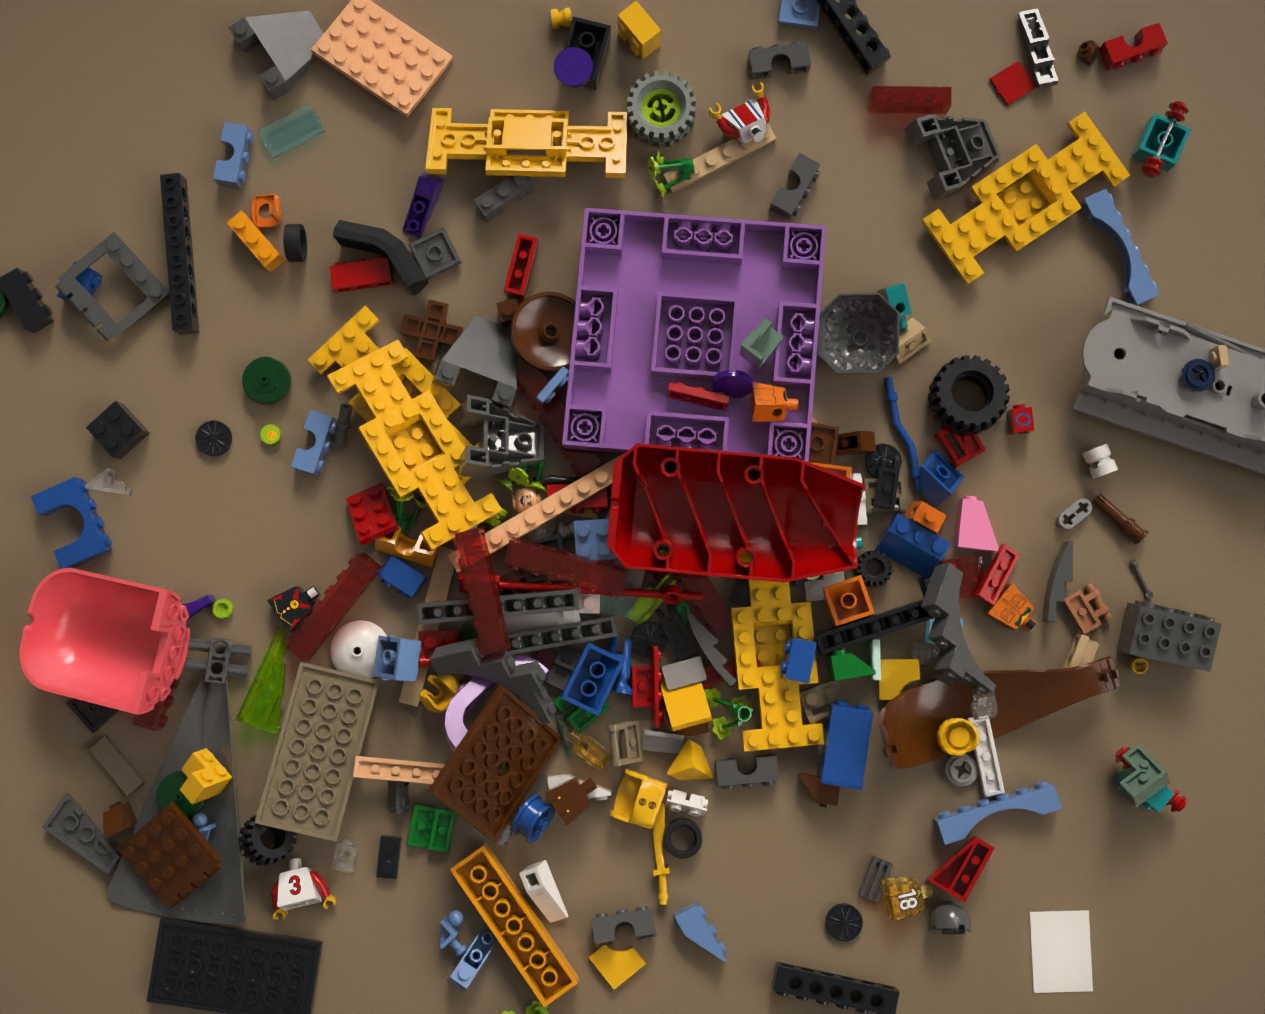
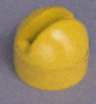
(1139, 669)

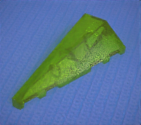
(263, 699)

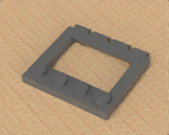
(134, 270)

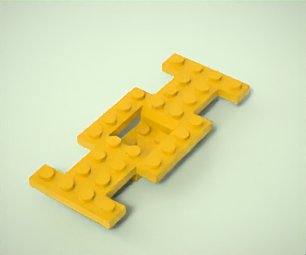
(527, 131)
(1030, 204)
(352, 344)
(406, 448)
(763, 632)

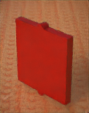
(1012, 83)

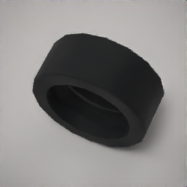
(295, 242)
(682, 854)

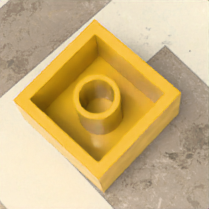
(639, 30)

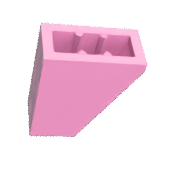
(974, 527)

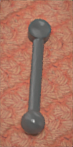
(1148, 594)

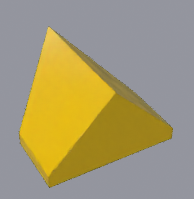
(690, 763)

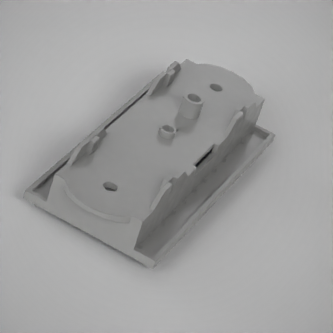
(1151, 368)

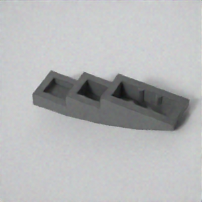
(1037, 48)
(1061, 572)
(707, 644)

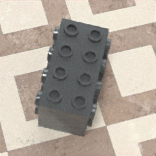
(1169, 635)

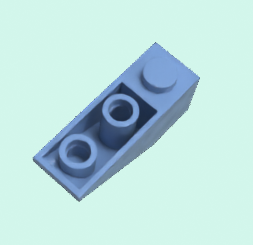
(695, 927)
(473, 959)

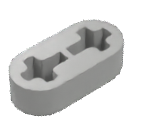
(1077, 517)

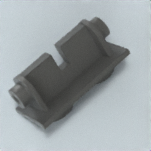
(399, 801)

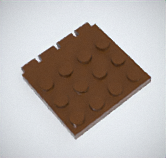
(171, 855)

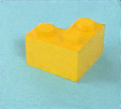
(204, 775)

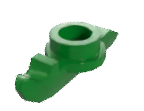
(683, 609)

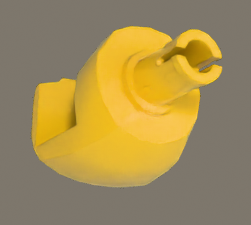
(447, 689)

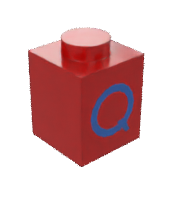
(1020, 420)

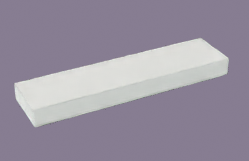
(987, 759)

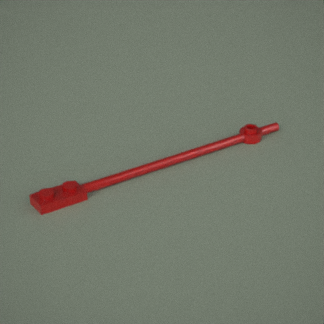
(670, 594)

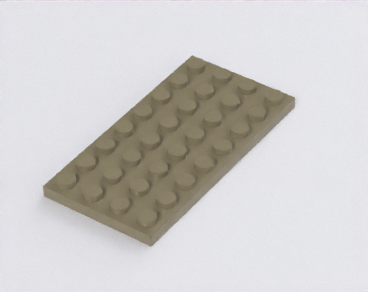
(317, 752)

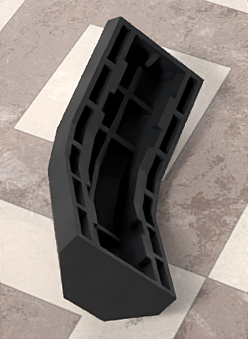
(384, 243)

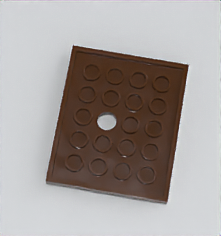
(470, 779)

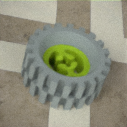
(666, 89)

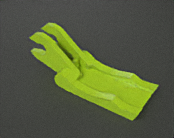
(646, 606)

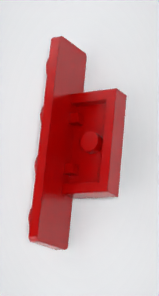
(645, 686)

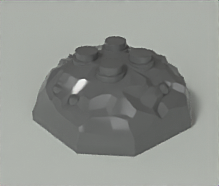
(858, 333)

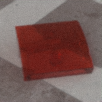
(972, 574)

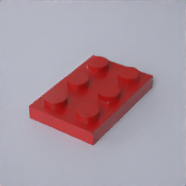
(372, 513)

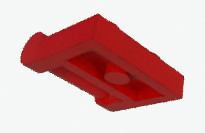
(969, 444)
(434, 639)

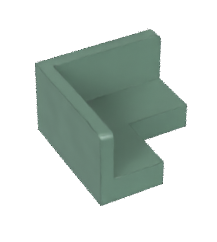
(760, 344)
(1147, 777)

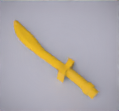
(661, 871)

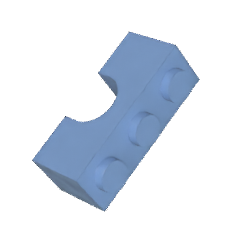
(232, 171)
(312, 459)

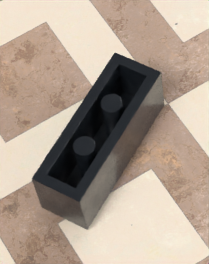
(26, 300)

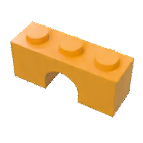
(255, 241)
(407, 548)

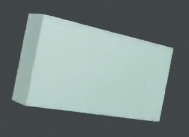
(874, 658)

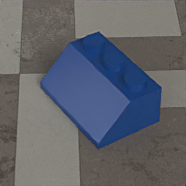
(912, 545)
(592, 678)

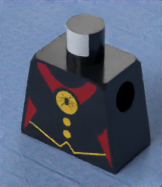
(294, 605)

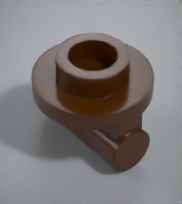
(1088, 51)

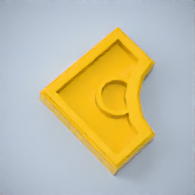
(896, 675)
(616, 965)

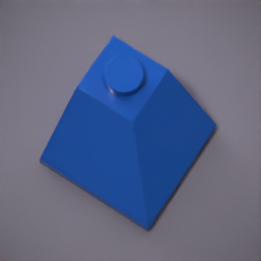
(938, 478)

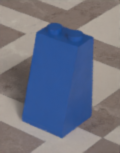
(845, 745)

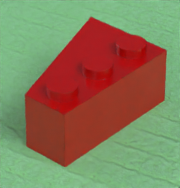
(962, 868)

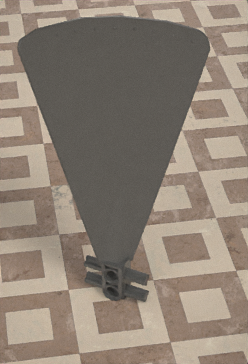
(203, 726)

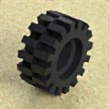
(882, 559)

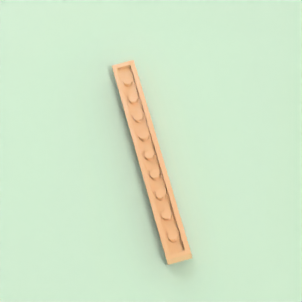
(546, 509)

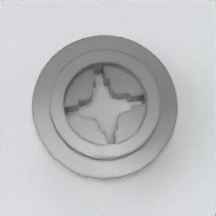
(964, 778)

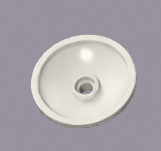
(353, 635)

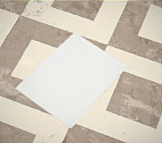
(1061, 951)

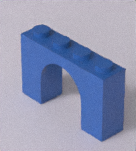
(93, 539)

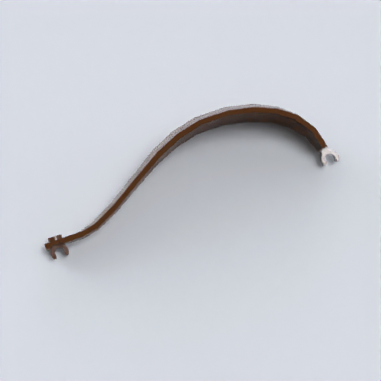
(1022, 696)

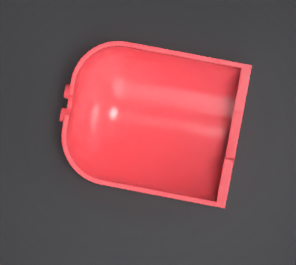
(104, 640)

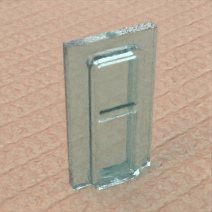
(291, 130)
(623, 605)

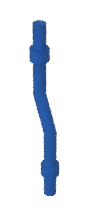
(892, 397)

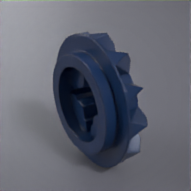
(1207, 376)

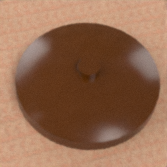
(544, 330)

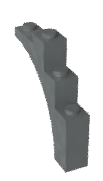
(947, 634)
(498, 667)

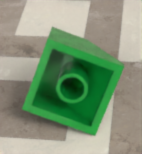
(846, 666)

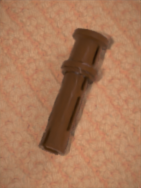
(1126, 524)

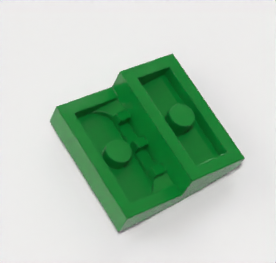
(577, 716)
(430, 827)

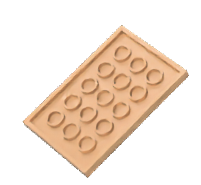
(382, 55)

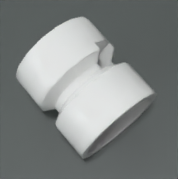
(1100, 461)

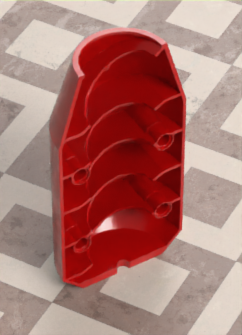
(708, 513)

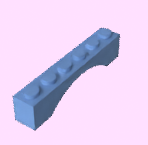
(1101, 212)
(956, 825)

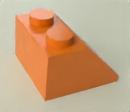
(847, 601)

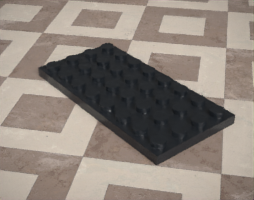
(233, 969)

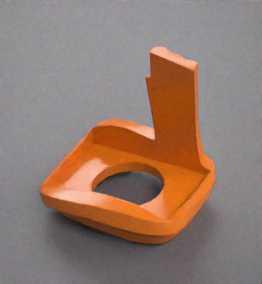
(274, 210)

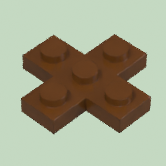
(431, 330)

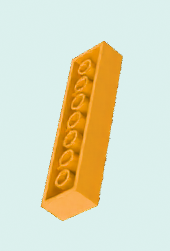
(515, 924)

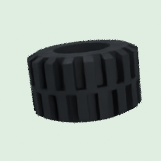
(257, 851)

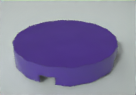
(573, 67)
(732, 384)

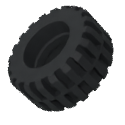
(986, 378)

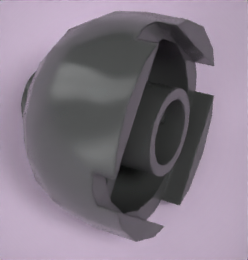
(949, 919)

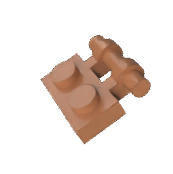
(1081, 610)

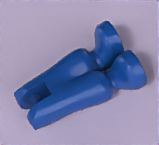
(625, 672)

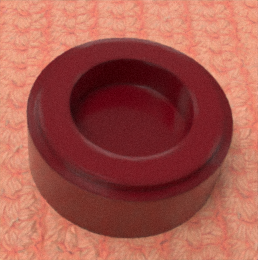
(546, 657)

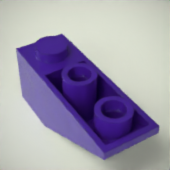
(423, 203)

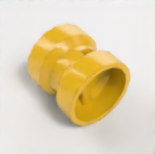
(561, 18)

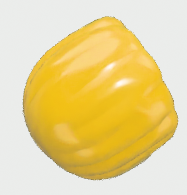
(957, 736)

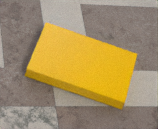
(686, 705)

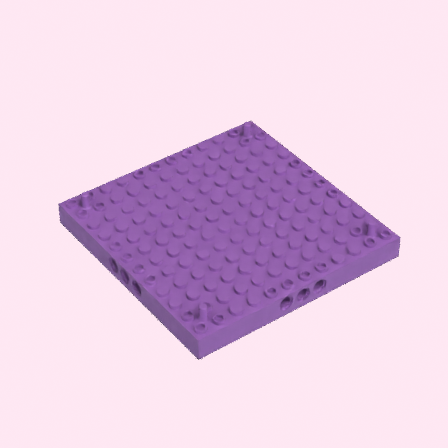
(674, 305)

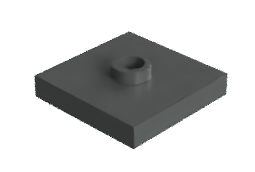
(435, 253)

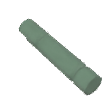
(564, 732)

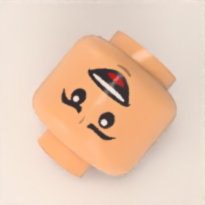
(524, 499)

